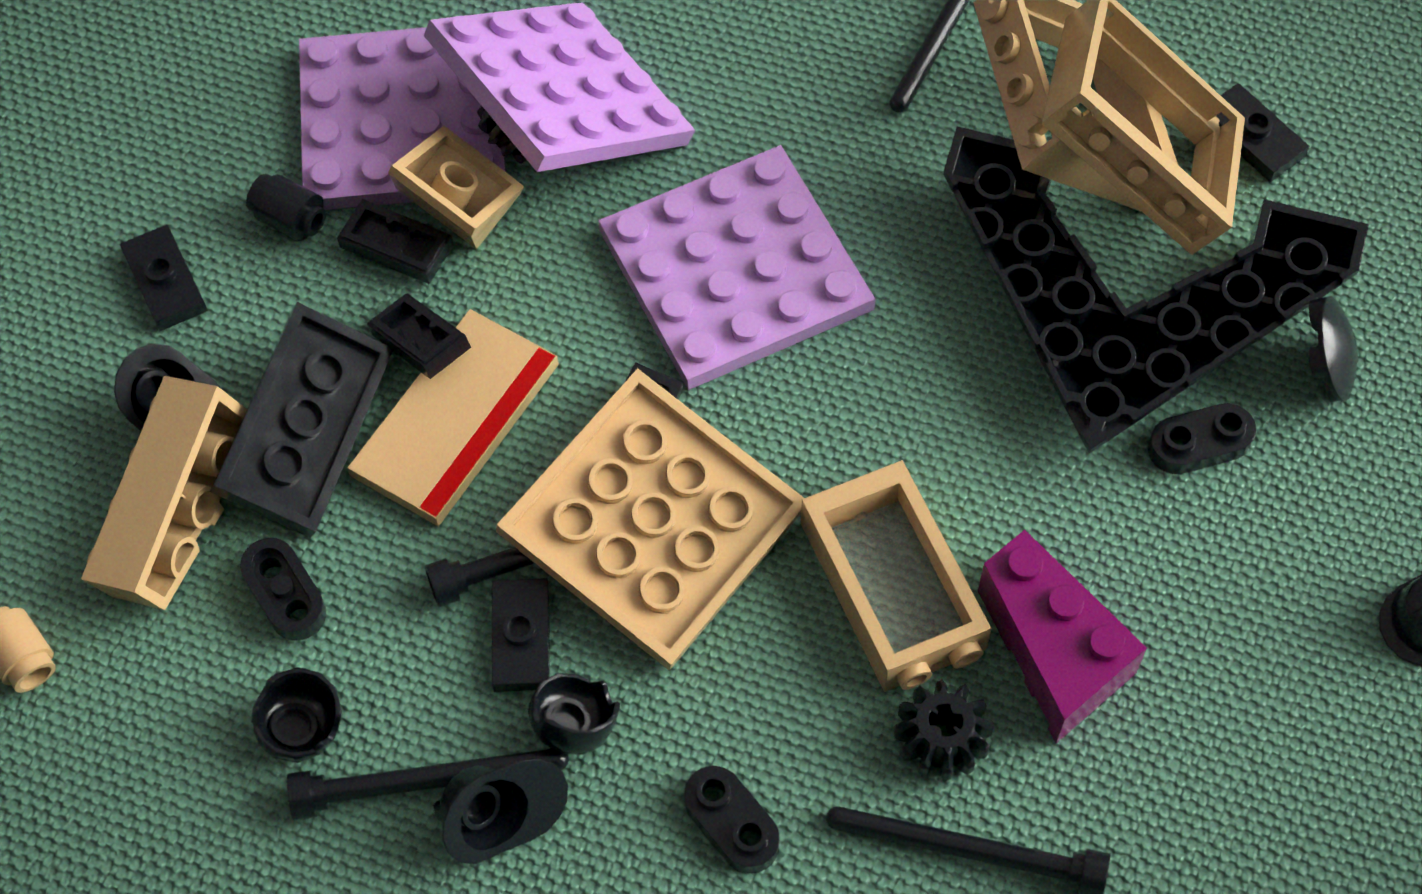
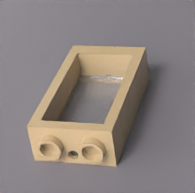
(895, 577)

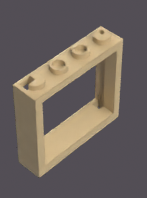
(1011, 43)
(1184, 206)

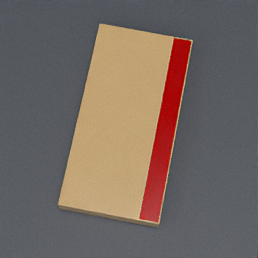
(454, 421)

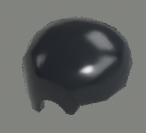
(572, 713)
(296, 715)

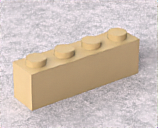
(165, 494)

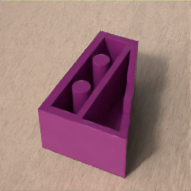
(1058, 633)

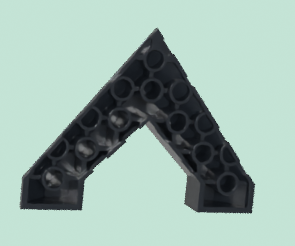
(1124, 361)

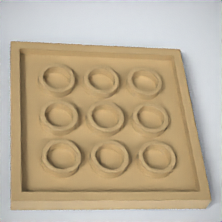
(652, 518)

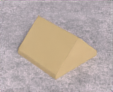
(456, 185)

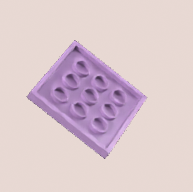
(558, 85)
(370, 105)
(735, 266)

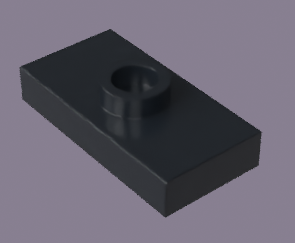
(1266, 140)
(395, 241)
(163, 277)
(419, 335)
(520, 634)

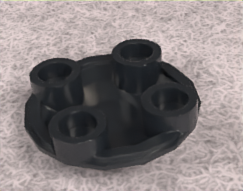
(1336, 350)

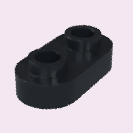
(1205, 438)
(286, 591)
(731, 816)

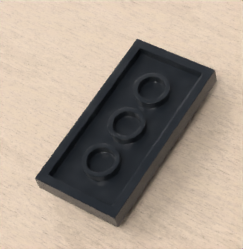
(302, 420)

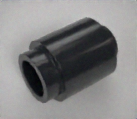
(286, 206)

